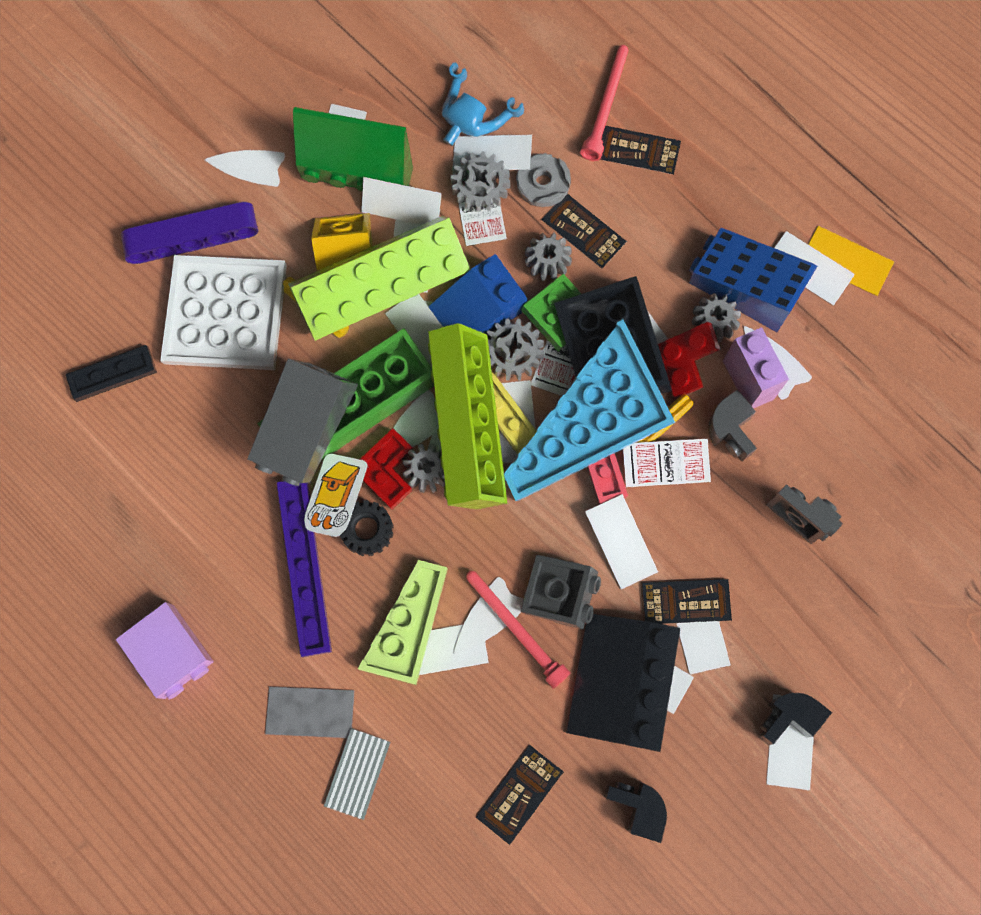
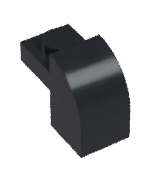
(795, 709)
(649, 809)

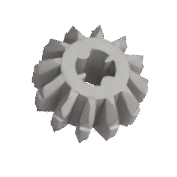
(548, 246)
(722, 311)
(419, 476)

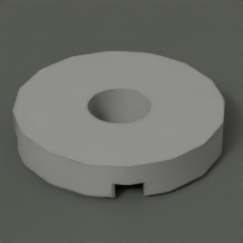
(547, 194)

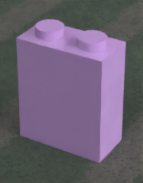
(755, 368)
(165, 651)

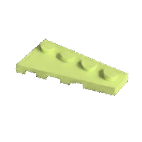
(405, 634)

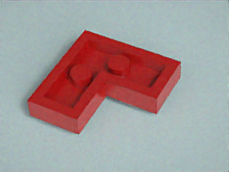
(680, 356)
(380, 470)

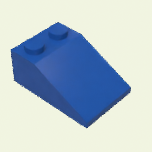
(481, 298)

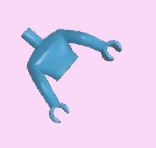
(467, 113)

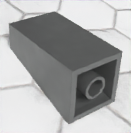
(300, 421)

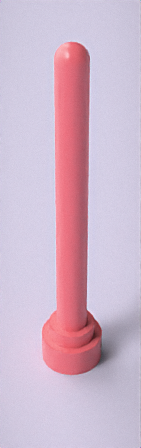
(593, 146)
(553, 671)

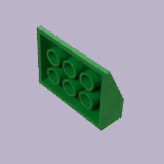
(349, 148)

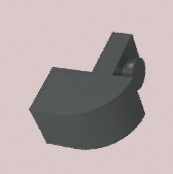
(726, 425)

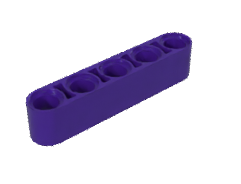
(189, 233)

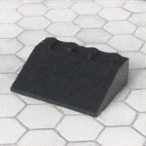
(594, 315)
(624, 681)

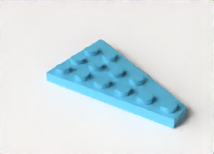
(600, 414)

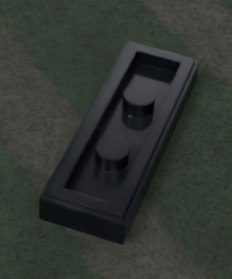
(111, 373)

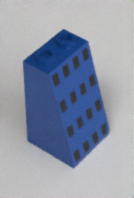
(753, 275)

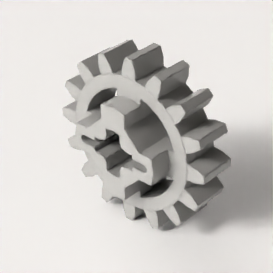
(480, 170)
(524, 350)

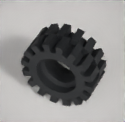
(383, 533)

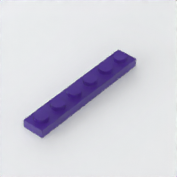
(304, 571)

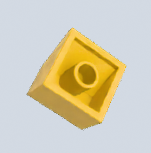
(340, 238)

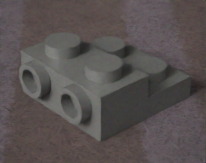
(810, 520)
(561, 591)

